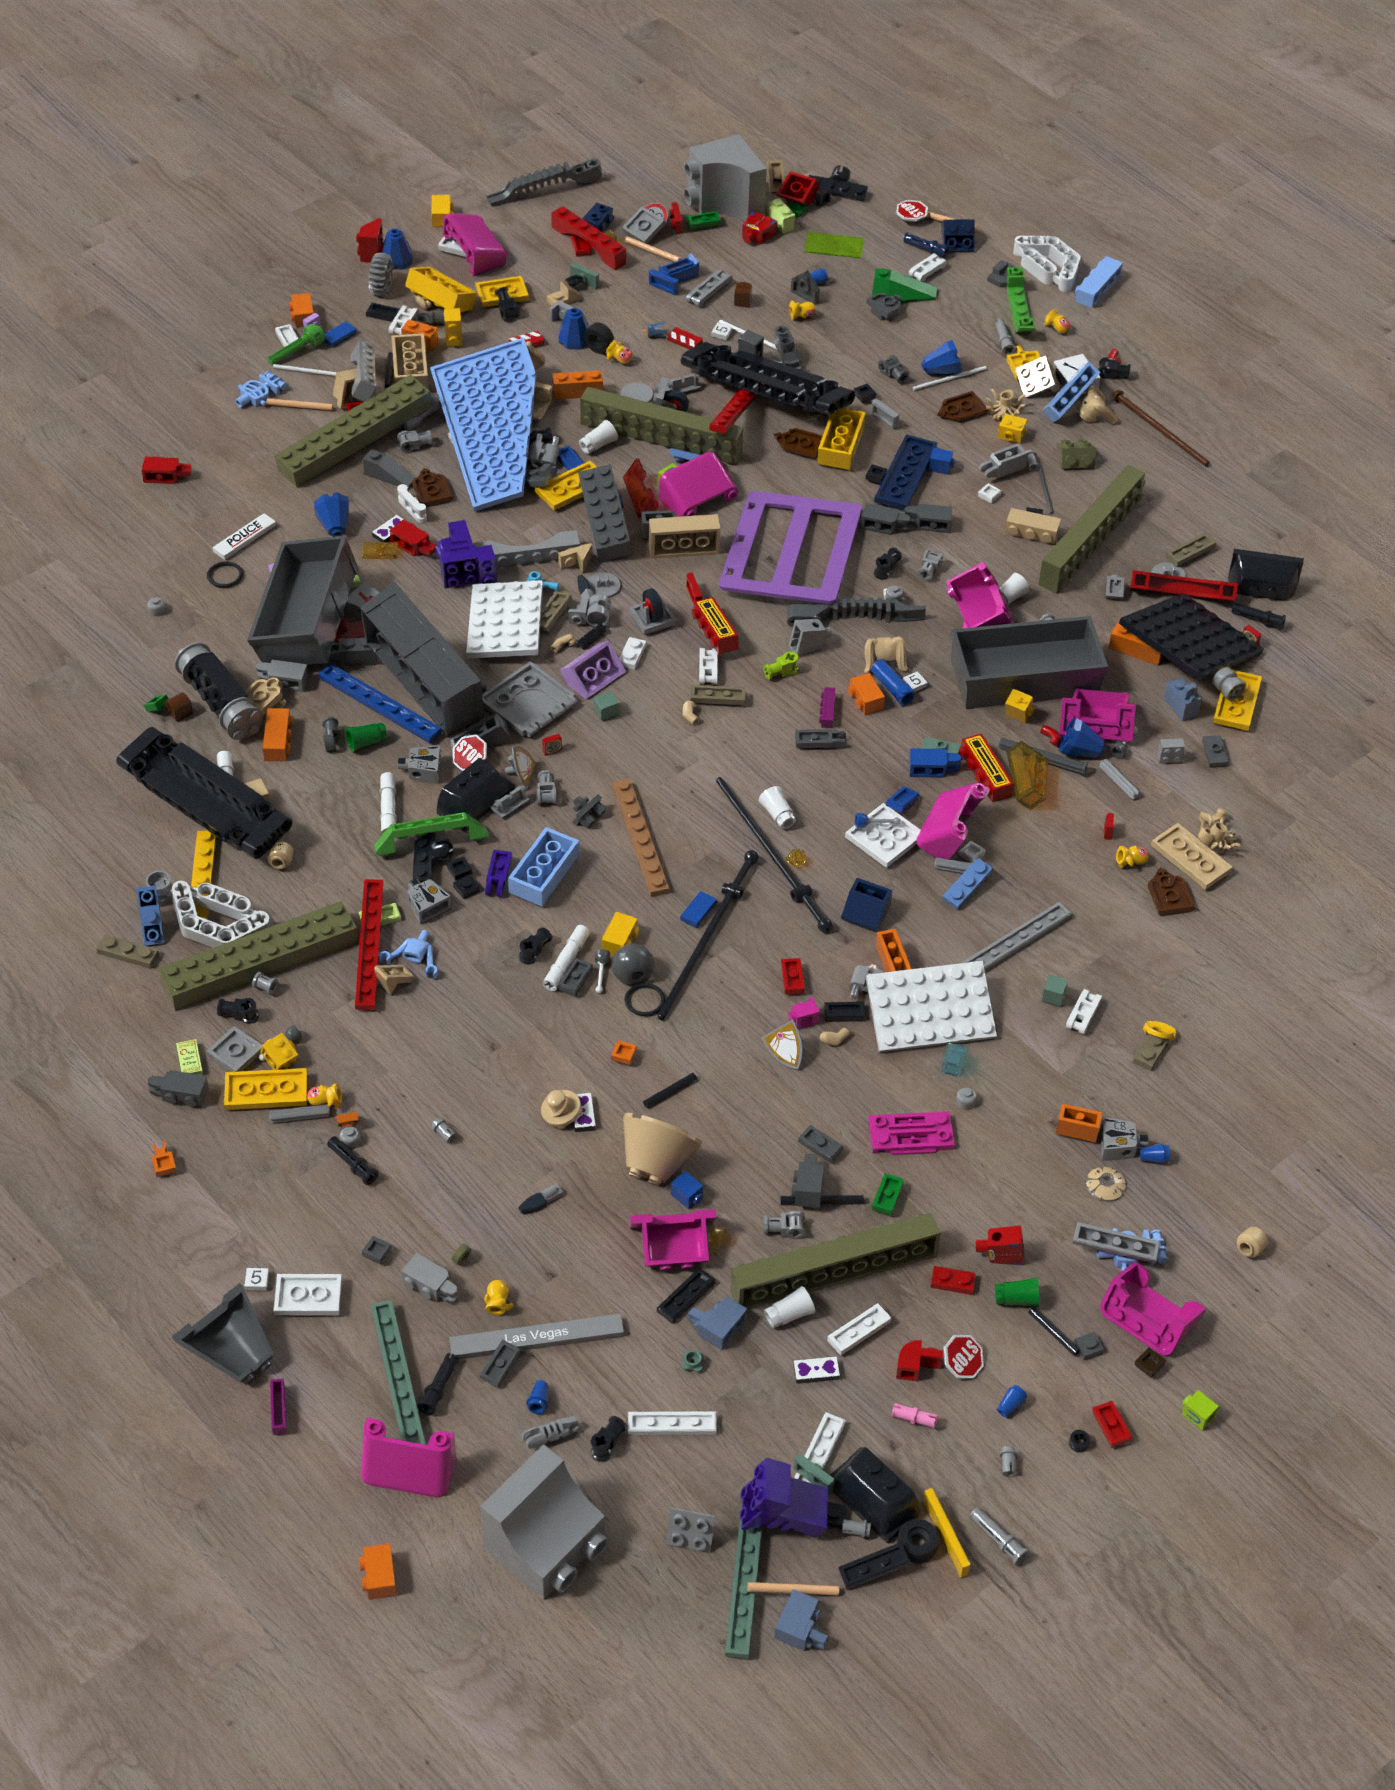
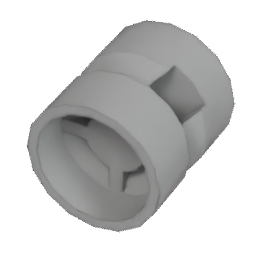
(598, 610)
(1228, 683)
(163, 884)

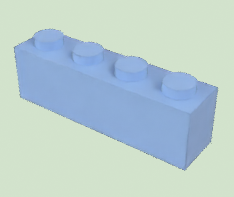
(1098, 282)
(1071, 391)

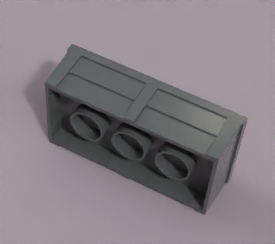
(304, 601)
(1033, 657)
(422, 660)

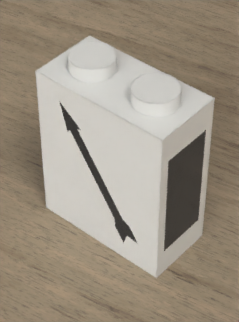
(1067, 367)

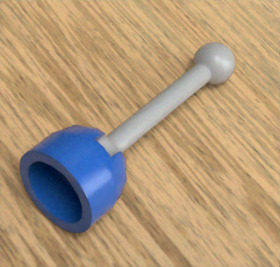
(863, 820)

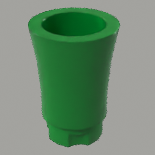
(365, 735)
(1018, 1292)

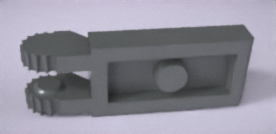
(820, 738)

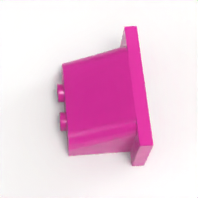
(1102, 711)
(674, 1238)

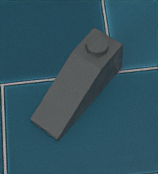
(386, 469)
(491, 730)

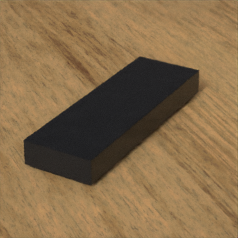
(685, 1295)
(874, 1565)

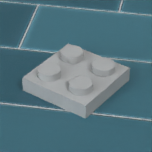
(643, 225)
(235, 1050)

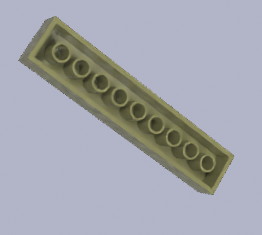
(660, 425)
(353, 430)
(1092, 529)
(263, 951)
(835, 1261)

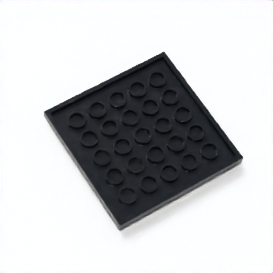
(1191, 636)

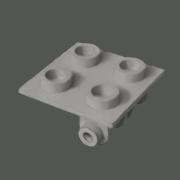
(690, 1530)

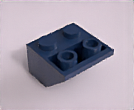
(959, 234)
(867, 904)

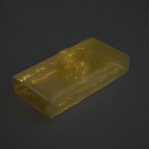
(380, 550)

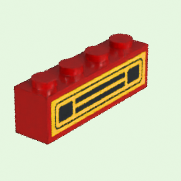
(715, 625)
(986, 767)

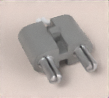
(542, 453)
(858, 982)

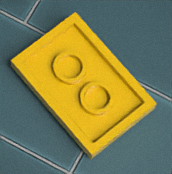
(515, 286)

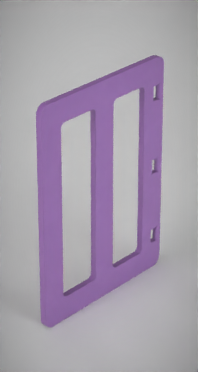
(780, 585)

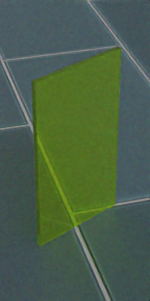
(834, 245)

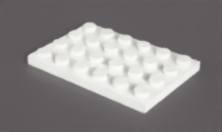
(505, 619)
(930, 1006)

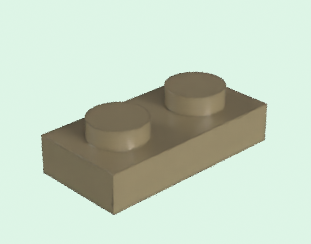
(1150, 1052)

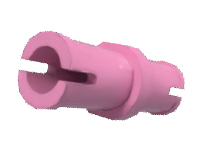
(914, 1415)

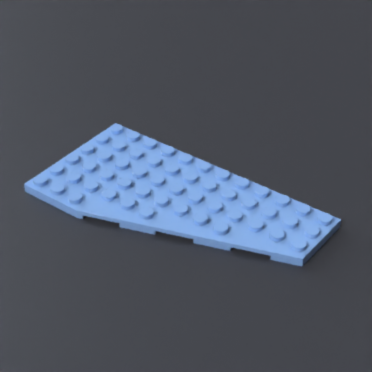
(490, 418)

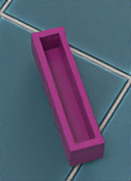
(828, 707)
(278, 1407)

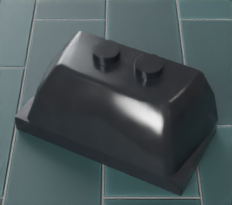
(1265, 574)
(473, 791)
(875, 1493)

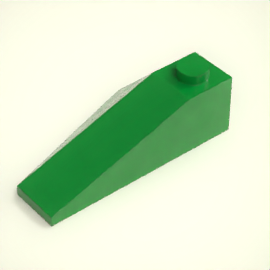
(896, 283)

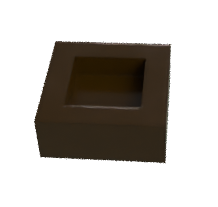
(1150, 1362)

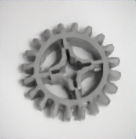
(380, 274)

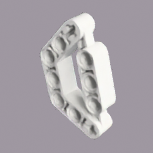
(1033, 253)
(248, 919)

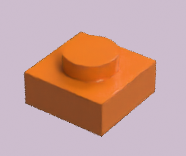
(623, 1052)
(347, 1119)

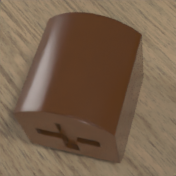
(743, 294)
(179, 706)

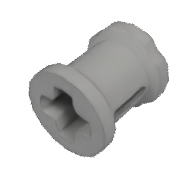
(265, 983)

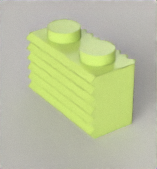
(779, 211)

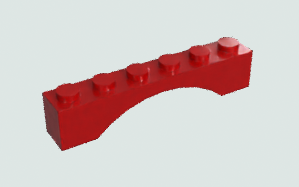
(609, 250)
(1179, 585)

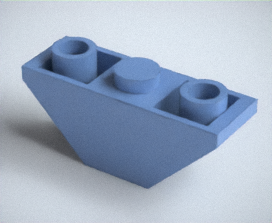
(150, 915)

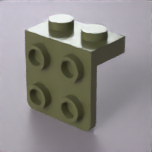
(1077, 454)

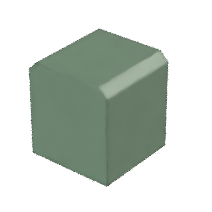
(606, 706)
(1054, 990)

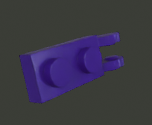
(498, 871)

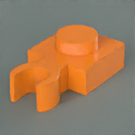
(163, 1161)

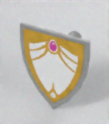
(522, 764)
(785, 1044)

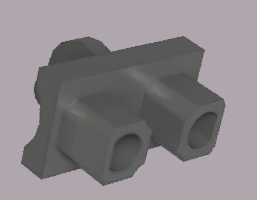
(585, 808)

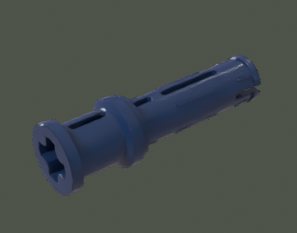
(932, 247)

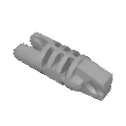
(550, 1431)

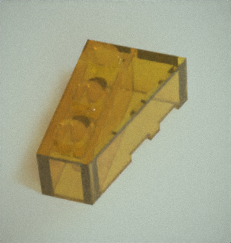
(1028, 774)

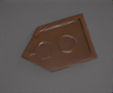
(962, 407)
(799, 442)
(432, 488)
(1170, 894)

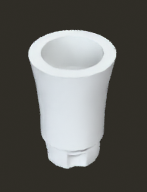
(599, 437)
(1014, 588)
(777, 806)
(790, 1308)

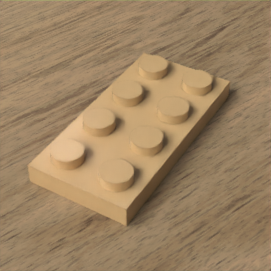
(1191, 856)

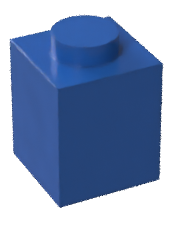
(941, 461)
(687, 1190)

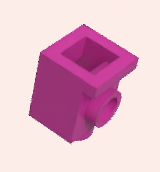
(805, 1014)

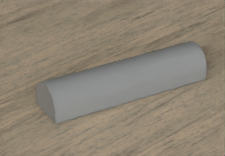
(1116, 1242)

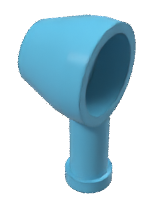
(535, 576)

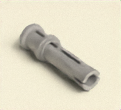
(1005, 340)
(1005, 1541)

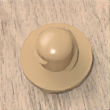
(561, 1108)

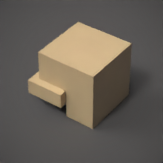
(343, 387)

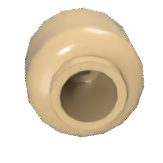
(280, 855)
(1252, 1242)

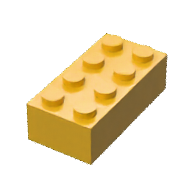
(440, 289)
(841, 438)

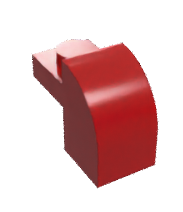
(913, 1357)

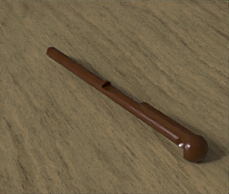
(1118, 396)

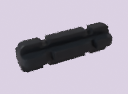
(591, 636)

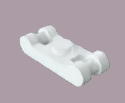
(927, 267)
(403, 315)
(411, 504)
(708, 665)
(1084, 1011)

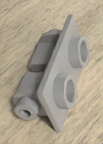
(688, 383)
(510, 802)

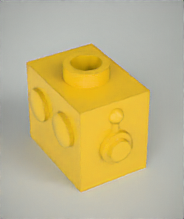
(1012, 428)
(1019, 706)
(279, 1052)

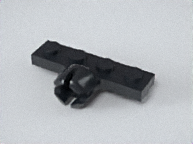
(841, 187)
(428, 852)

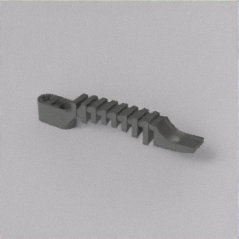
(581, 173)
(786, 348)
(901, 612)

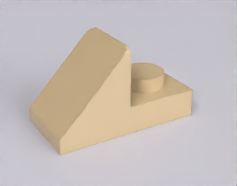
(775, 174)
(566, 294)
(576, 556)
(391, 975)

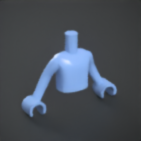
(414, 951)

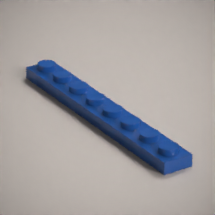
(380, 703)

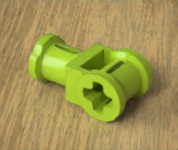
(782, 666)

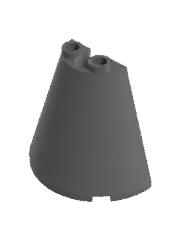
(229, 1338)

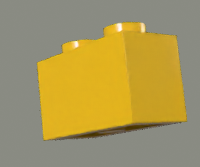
(441, 206)
(453, 327)
(620, 932)

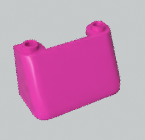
(475, 240)
(695, 484)
(979, 598)
(942, 830)
(1146, 1312)
(407, 1464)

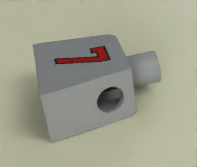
(358, 598)

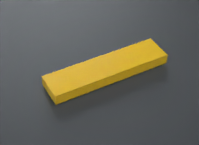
(946, 1533)

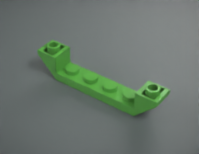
(1017, 301)
(385, 843)

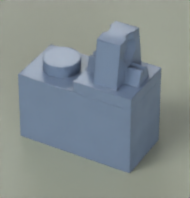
(1183, 698)
(719, 1324)
(797, 1623)

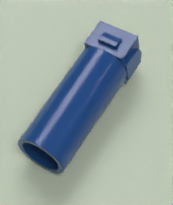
(893, 682)

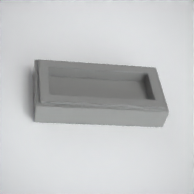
(885, 414)

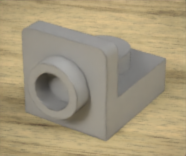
(558, 310)
(1114, 587)
(578, 616)

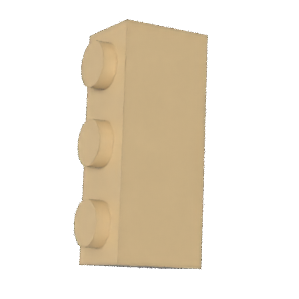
(1032, 526)

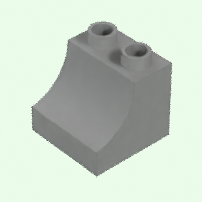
(725, 178)
(542, 1524)

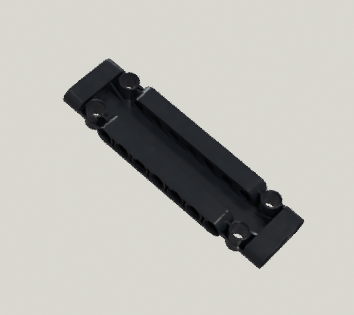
(768, 378)
(204, 792)

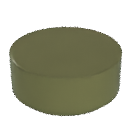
(461, 1254)

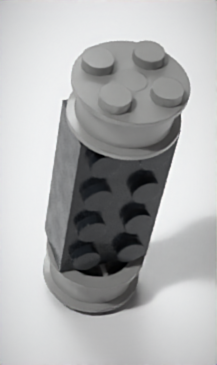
(219, 690)

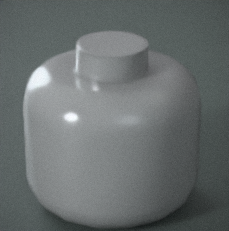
(894, 592)
(156, 606)
(966, 1098)
(350, 1137)

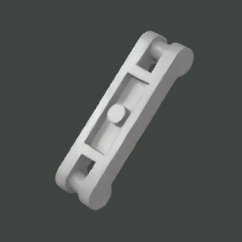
(708, 287)

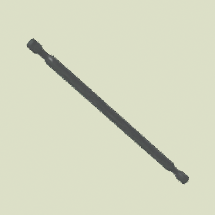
(1044, 487)

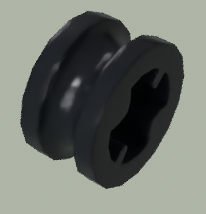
(573, 280)
(1077, 1435)

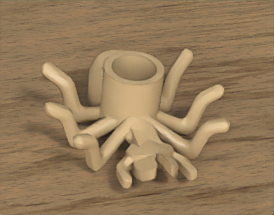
(1006, 403)
(1217, 834)

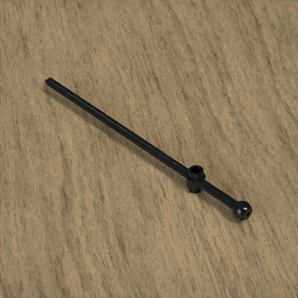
(731, 892)
(799, 892)

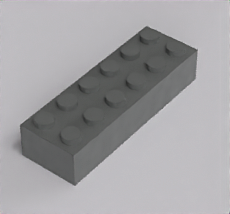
(605, 513)

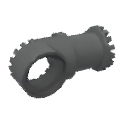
(431, 318)
(331, 732)

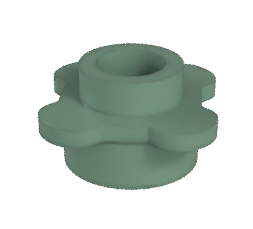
(692, 1355)

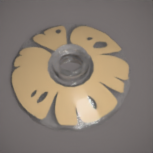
(1106, 1190)

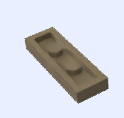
(1191, 549)
(554, 609)
(718, 694)
(127, 951)

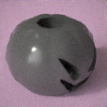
(632, 964)

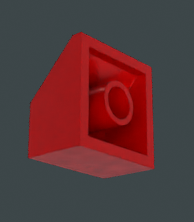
(798, 188)
(370, 240)

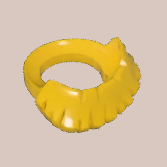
(1160, 1030)

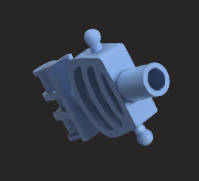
(253, 390)
(1122, 1262)

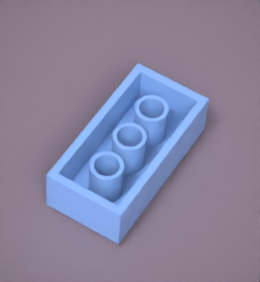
(543, 866)

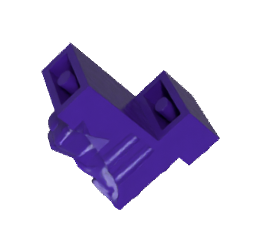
(462, 562)
(783, 1501)

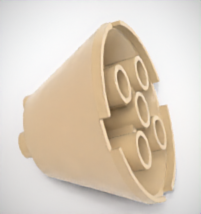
(655, 1148)

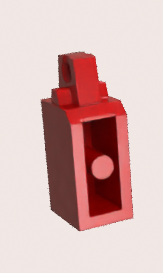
(164, 470)
(412, 539)

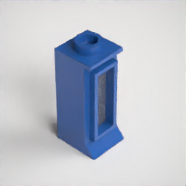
(682, 269)

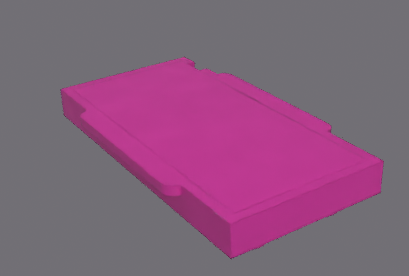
(911, 1133)

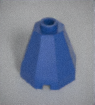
(398, 248)
(573, 329)
(942, 360)
(332, 513)
(1081, 740)

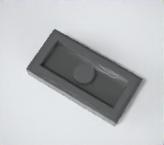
(1215, 751)
(575, 977)
(820, 1143)
(500, 1363)

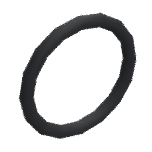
(225, 563)
(639, 986)

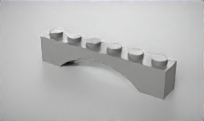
(365, 376)
(539, 552)

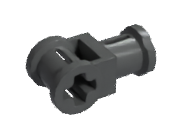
(893, 367)

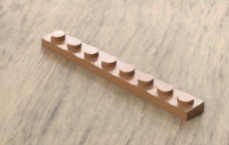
(640, 838)

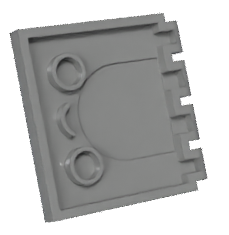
(528, 699)

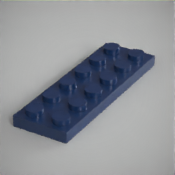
(905, 472)

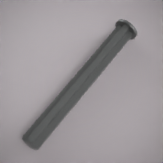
(1053, 759)

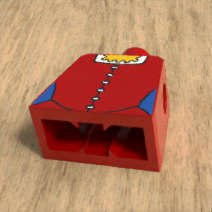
(758, 228)
(1003, 1245)

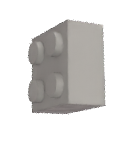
(1171, 750)

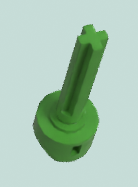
(310, 336)

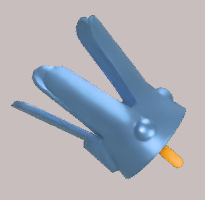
(651, 331)

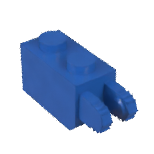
(932, 762)

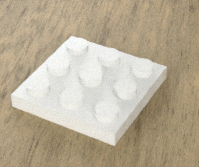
(884, 840)

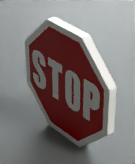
(912, 210)
(469, 750)
(963, 1356)

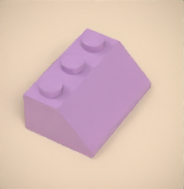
(593, 670)

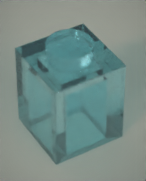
(954, 1059)

